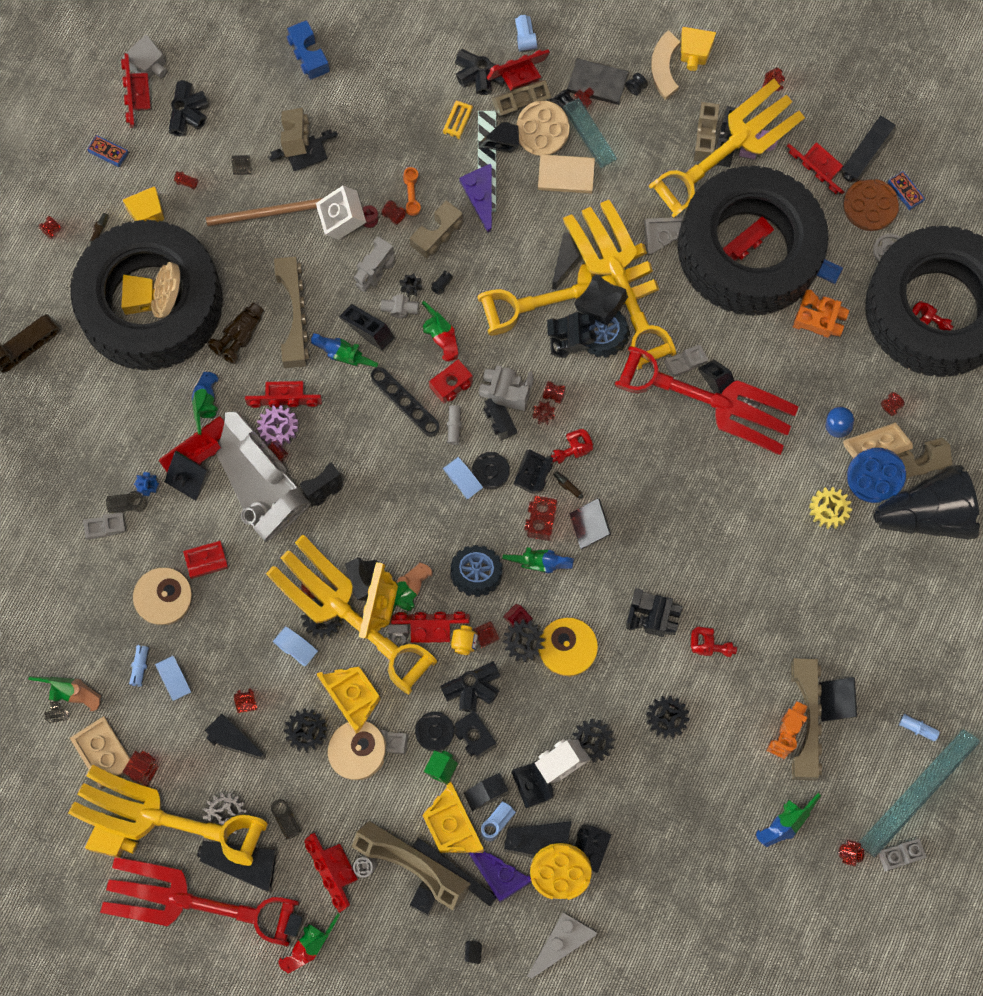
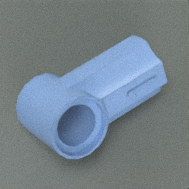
(526, 38)
(498, 820)

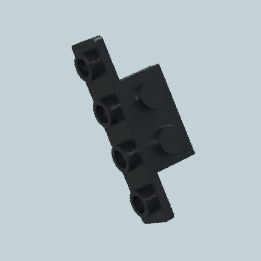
(314, 154)

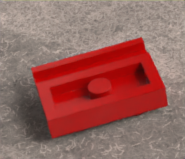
(205, 559)

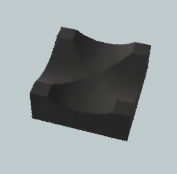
(601, 300)
(322, 486)
(361, 576)

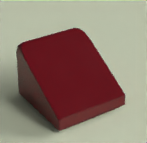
(517, 613)

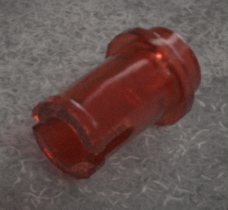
(188, 181)

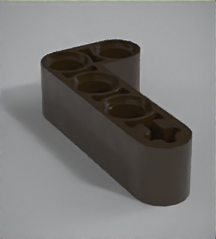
(27, 342)

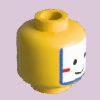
(464, 640)

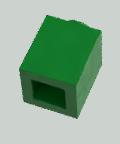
(441, 766)

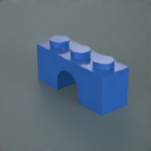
(313, 62)

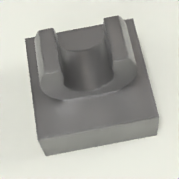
(398, 631)

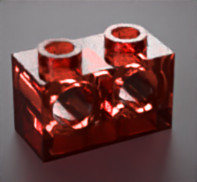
(544, 518)
(141, 768)

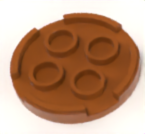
(871, 205)

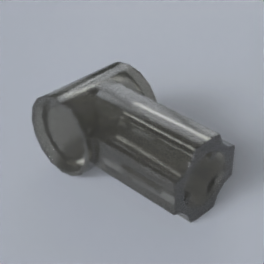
(124, 502)
(286, 820)

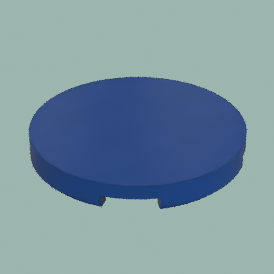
(876, 475)

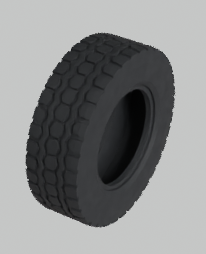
(762, 194)
(138, 247)
(899, 329)

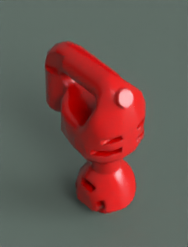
(929, 313)
(576, 448)
(708, 645)

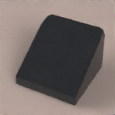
(293, 925)
(473, 952)

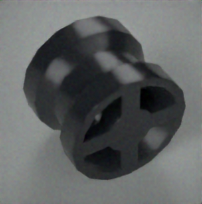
(636, 84)

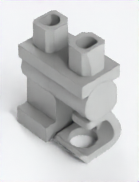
(372, 267)
(503, 390)

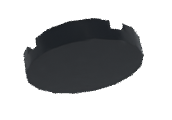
(491, 470)
(434, 731)

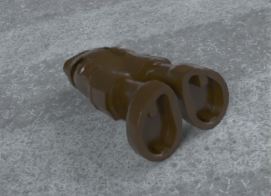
(238, 330)

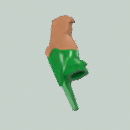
(409, 587)
(71, 691)

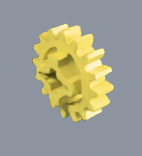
(833, 500)

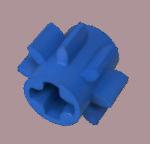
(146, 483)

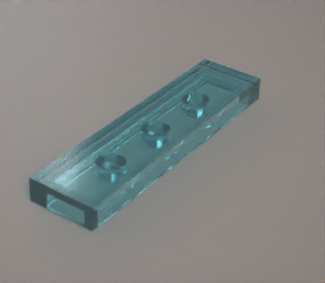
(589, 133)

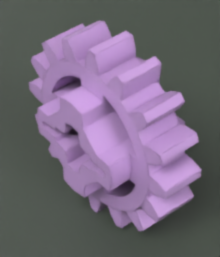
(288, 423)

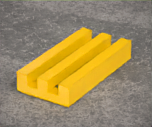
(453, 132)

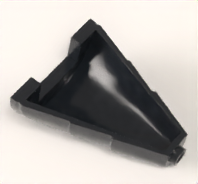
(934, 507)

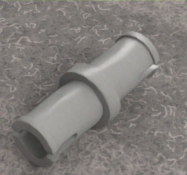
(454, 425)

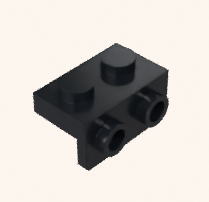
(501, 421)
(533, 472)
(532, 785)
(593, 844)

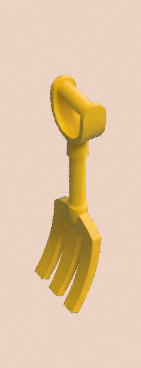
(742, 136)
(614, 264)
(583, 280)
(337, 605)
(151, 815)

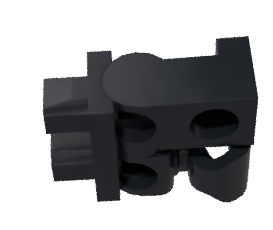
(574, 328)
(658, 611)

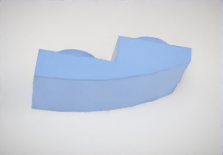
(462, 477)
(295, 646)
(172, 678)

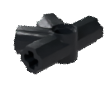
(472, 72)
(190, 112)
(480, 689)

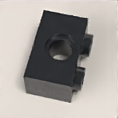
(470, 724)

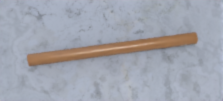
(262, 212)

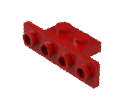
(521, 71)
(137, 91)
(821, 162)
(749, 239)
(284, 393)
(198, 446)
(430, 627)
(333, 869)

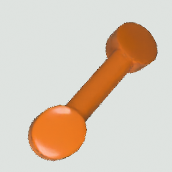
(410, 178)

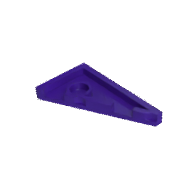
(479, 191)
(500, 877)

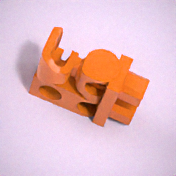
(822, 320)
(791, 725)

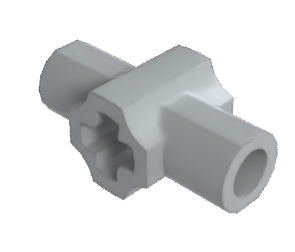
(399, 306)

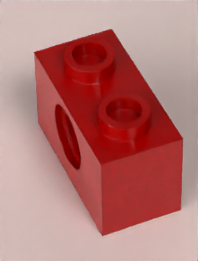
(455, 372)

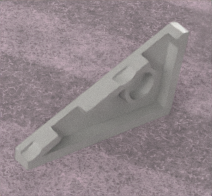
(661, 232)
(564, 939)

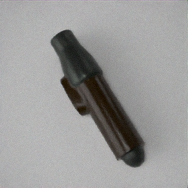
(98, 227)
(567, 485)

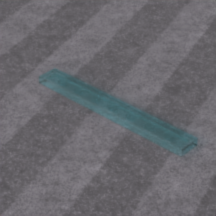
(919, 793)

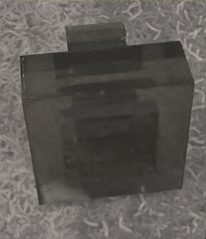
(241, 165)
(56, 713)

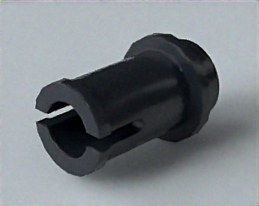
(441, 283)

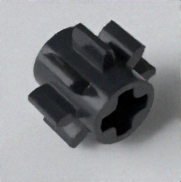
(406, 287)

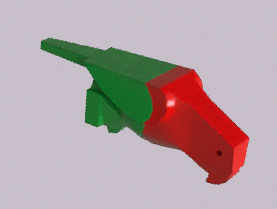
(442, 333)
(306, 947)

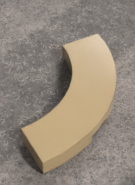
(660, 65)

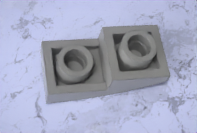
(902, 854)

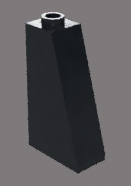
(869, 149)
(258, 874)

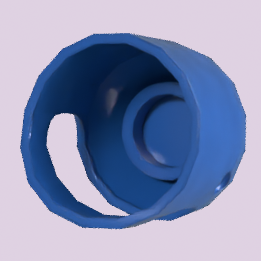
(839, 422)

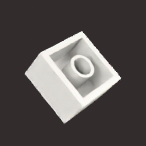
(340, 212)
(562, 760)

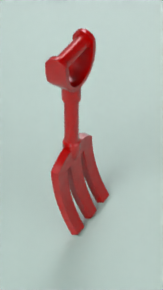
(725, 403)
(177, 898)

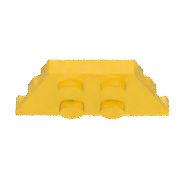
(379, 602)
(351, 694)
(451, 825)

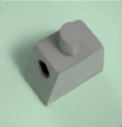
(146, 58)

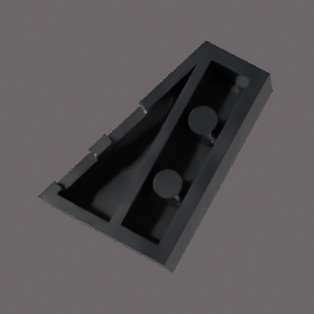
(531, 839)

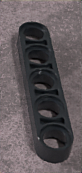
(403, 393)
(475, 888)

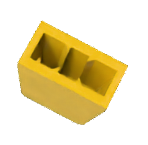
(696, 46)
(145, 205)
(137, 294)
(109, 843)

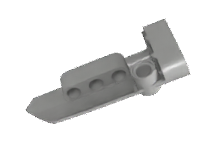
(258, 479)

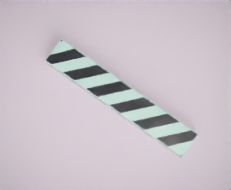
(487, 156)

